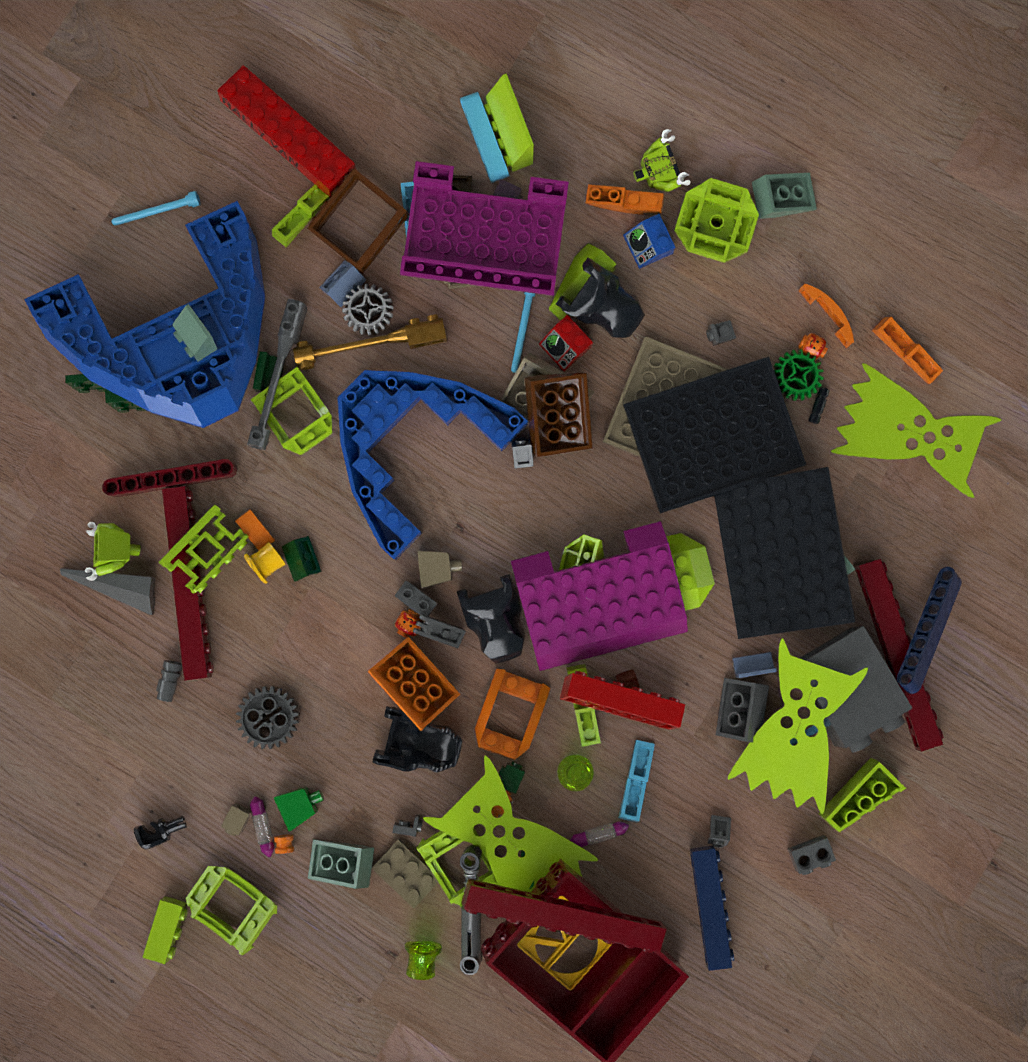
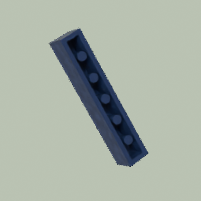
(711, 908)

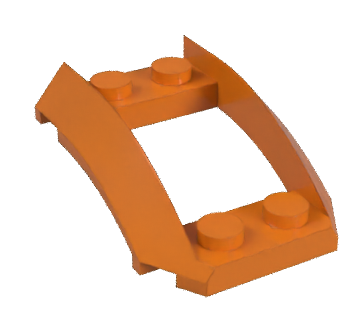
(520, 688)

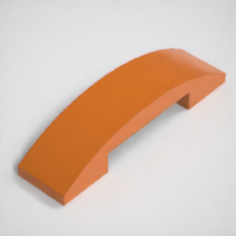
(813, 294)

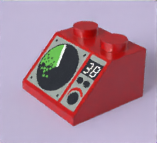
(566, 343)

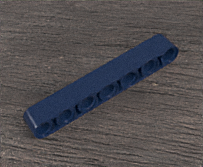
(940, 601)

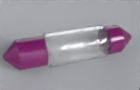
(262, 826)
(600, 834)

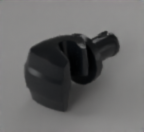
(149, 840)

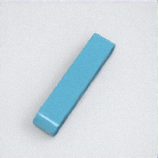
(484, 137)

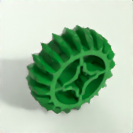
(800, 381)

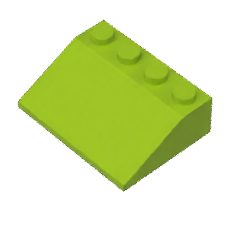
(509, 125)

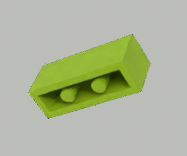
(165, 930)

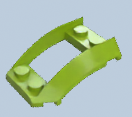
(311, 434)
(438, 845)
(252, 924)

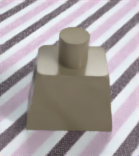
(436, 567)

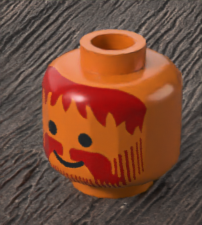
(814, 345)
(407, 622)

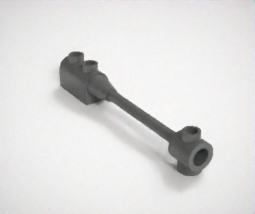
(288, 334)

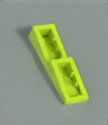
(299, 216)
(585, 716)

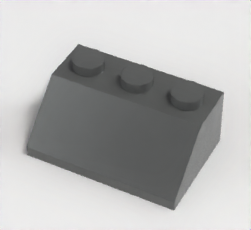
(741, 709)

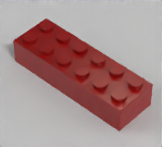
(622, 701)

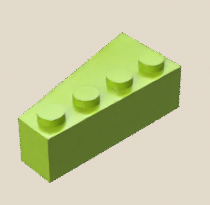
(861, 795)

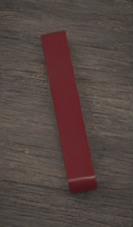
(161, 478)

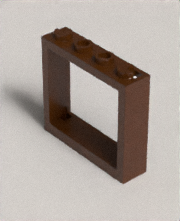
(381, 240)

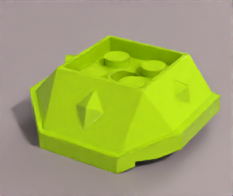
(719, 202)

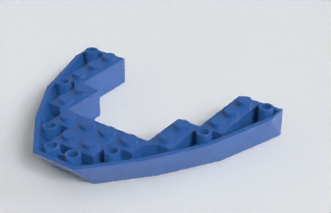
(375, 406)

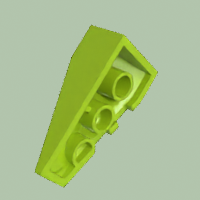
(577, 277)

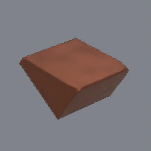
(628, 678)

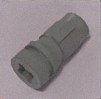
(167, 684)

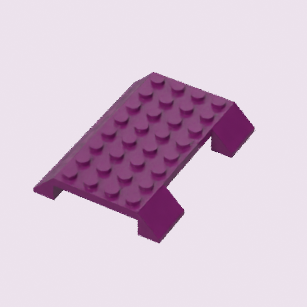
(483, 235)
(601, 602)

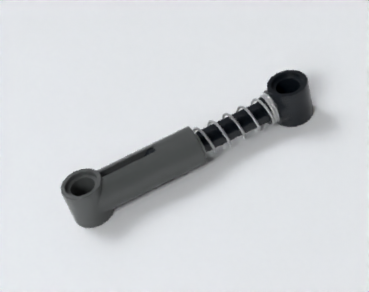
(470, 922)

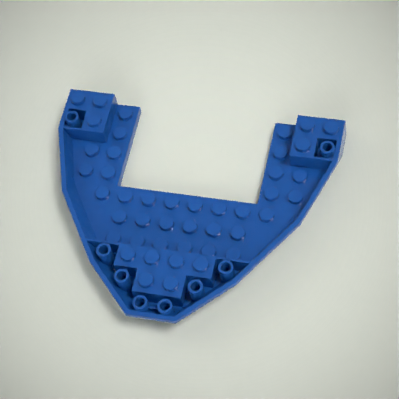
(148, 361)

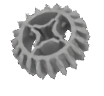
(360, 309)

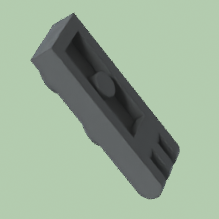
(440, 631)

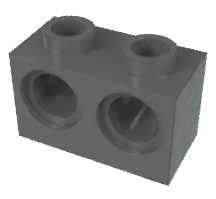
(416, 599)
(810, 849)

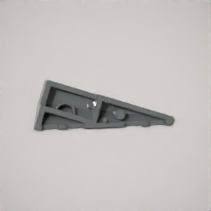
(128, 589)

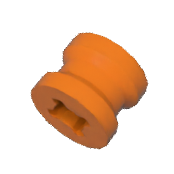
(284, 844)

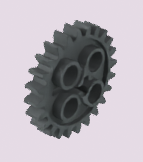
(277, 731)

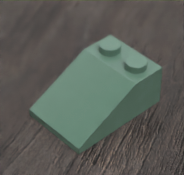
(783, 194)
(341, 863)

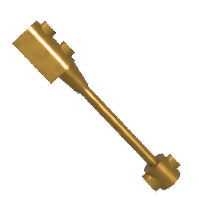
(416, 333)

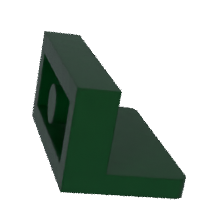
(264, 371)
(301, 558)

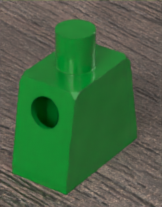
(297, 806)

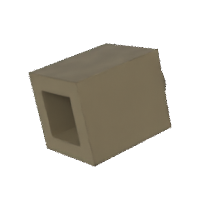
(236, 819)

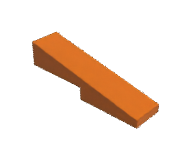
(907, 350)

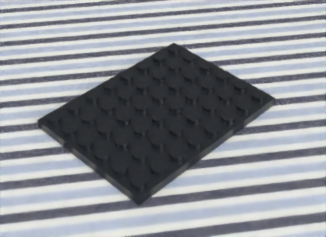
(714, 435)
(784, 554)

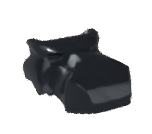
(604, 303)
(495, 620)
(409, 748)

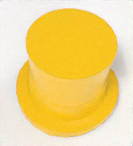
(265, 561)

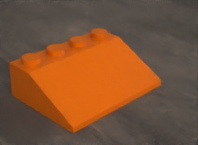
(414, 683)

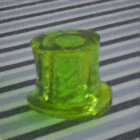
(575, 772)
(422, 959)

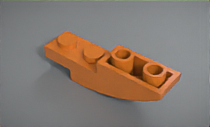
(624, 200)

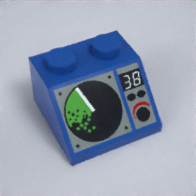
(649, 241)

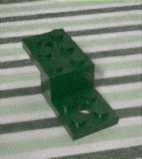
(84, 385)

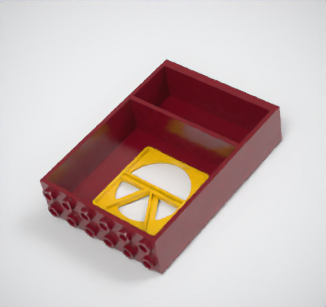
(604, 1001)

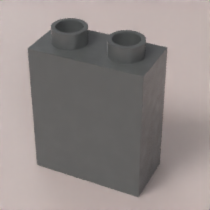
(873, 703)

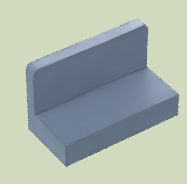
(341, 282)
(753, 665)

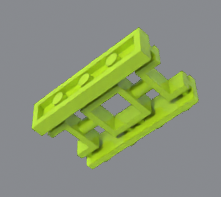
(193, 539)

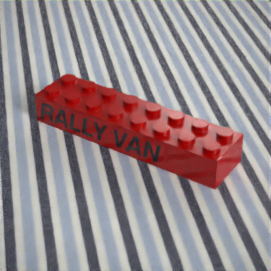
(285, 130)

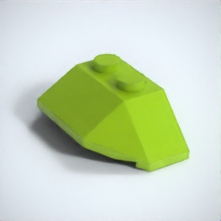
(582, 551)
(691, 569)

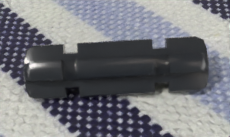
(819, 405)

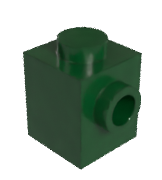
(511, 776)

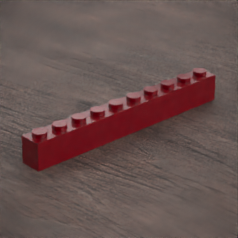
(189, 606)
(894, 644)
(563, 916)

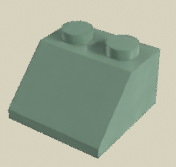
(193, 334)

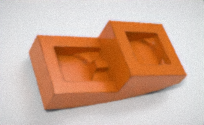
(254, 528)

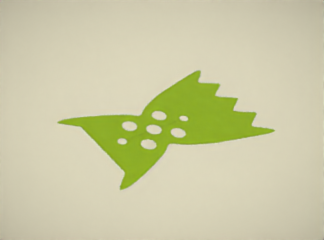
(878, 437)
(805, 765)
(540, 843)

